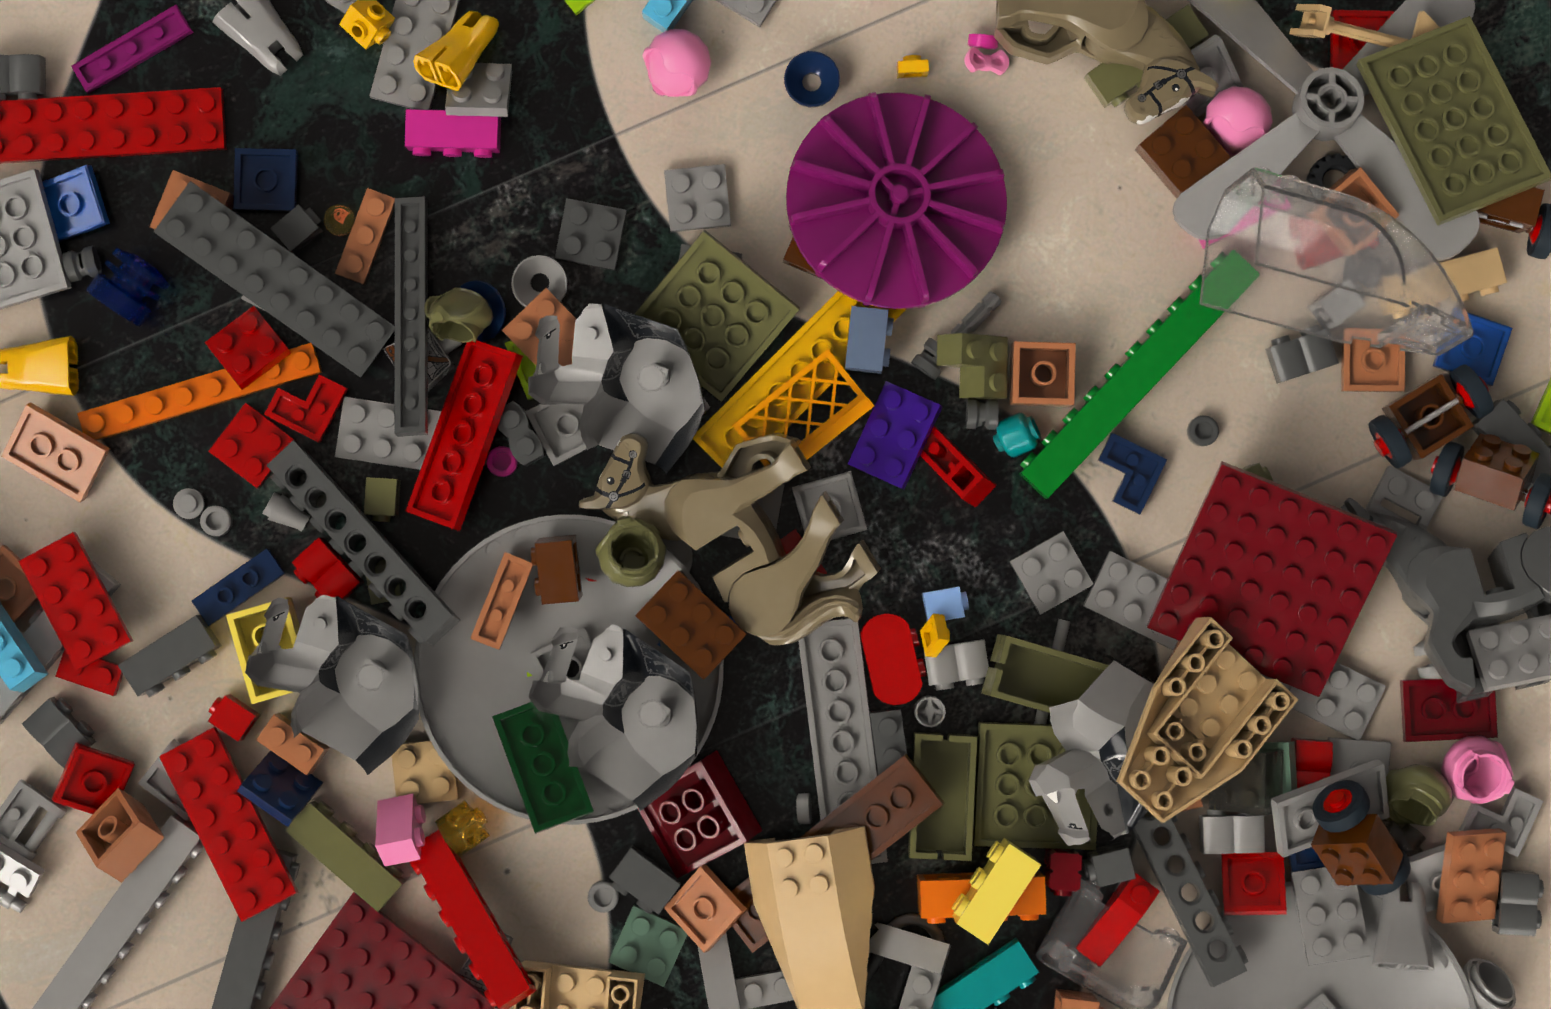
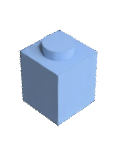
(947, 602)

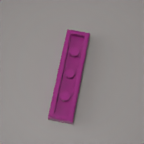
(132, 49)

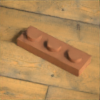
(366, 236)
(502, 601)

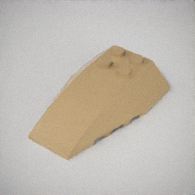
(817, 913)

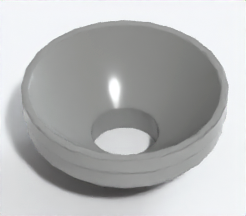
(533, 265)

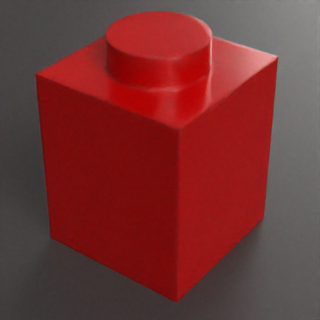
(233, 717)

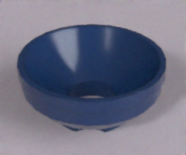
(811, 63)

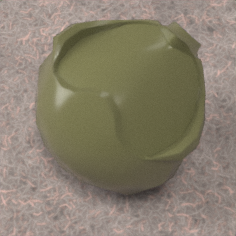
(458, 315)
(631, 552)
(1417, 795)

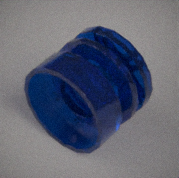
(128, 286)

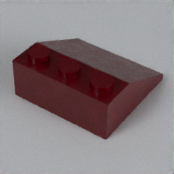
(700, 816)

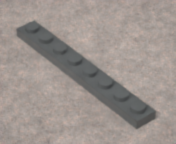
(410, 318)

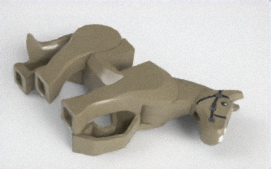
(1110, 33)
(766, 589)

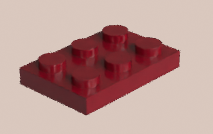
(1433, 713)

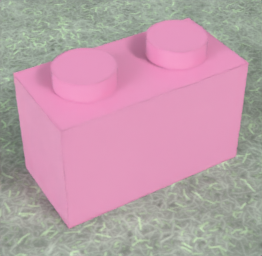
(399, 829)

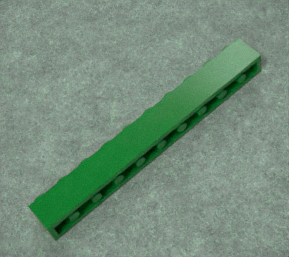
(1120, 393)

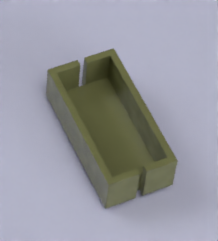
(1037, 674)
(951, 772)

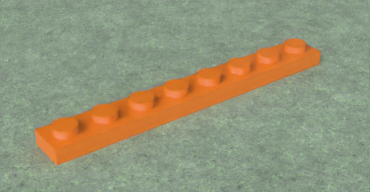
(192, 395)

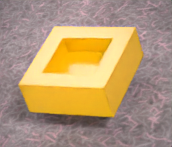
(912, 67)
(935, 635)

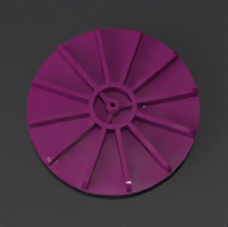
(896, 200)

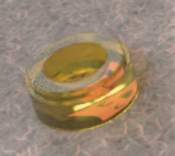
(339, 220)

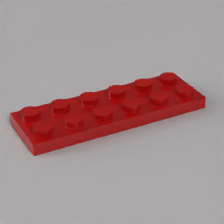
(464, 434)
(228, 824)

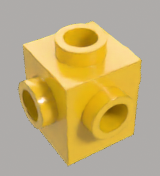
(367, 22)

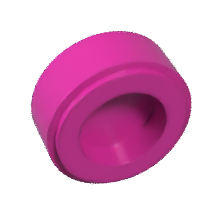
(982, 41)
(501, 461)

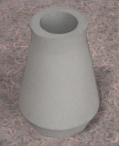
(284, 512)

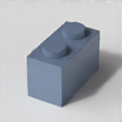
(867, 339)

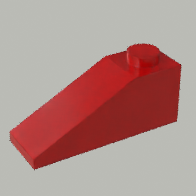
(956, 468)
(1117, 919)

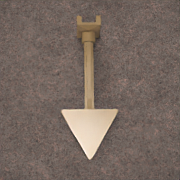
(1318, 23)

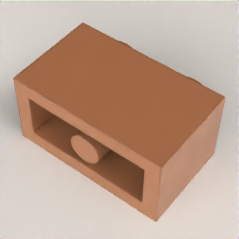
(301, 752)

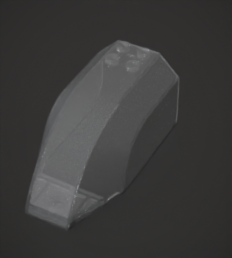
(1327, 267)

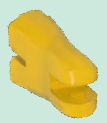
(456, 53)
(42, 367)

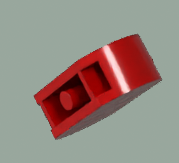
(892, 658)

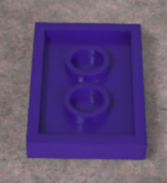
(895, 435)

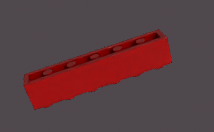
(473, 923)

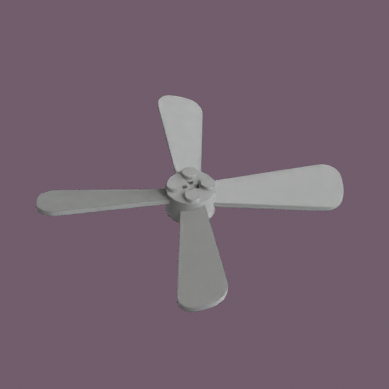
(1314, 119)

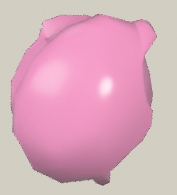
(677, 63)
(1238, 118)
(1478, 770)

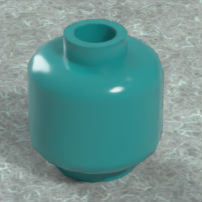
(1017, 435)

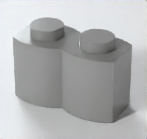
(958, 663)
(1231, 833)

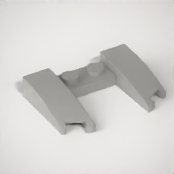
(922, 953)
(746, 992)

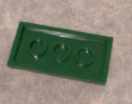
(541, 767)

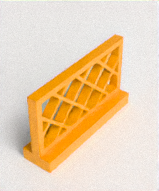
(826, 431)

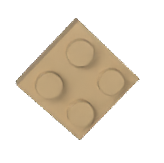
(423, 773)

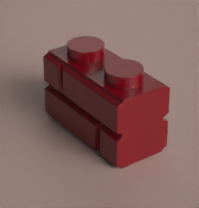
(1062, 871)

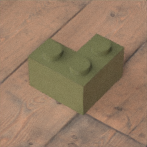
(981, 363)

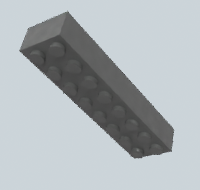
(274, 279)

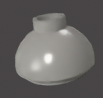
(1489, 985)

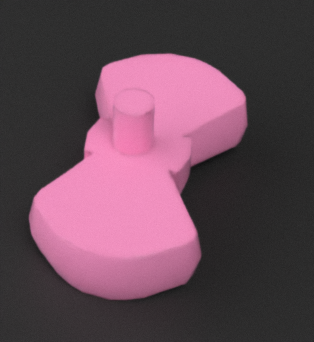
(977, 61)

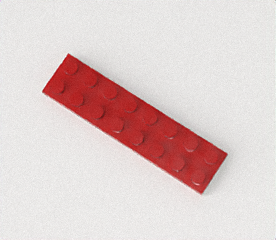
(112, 125)

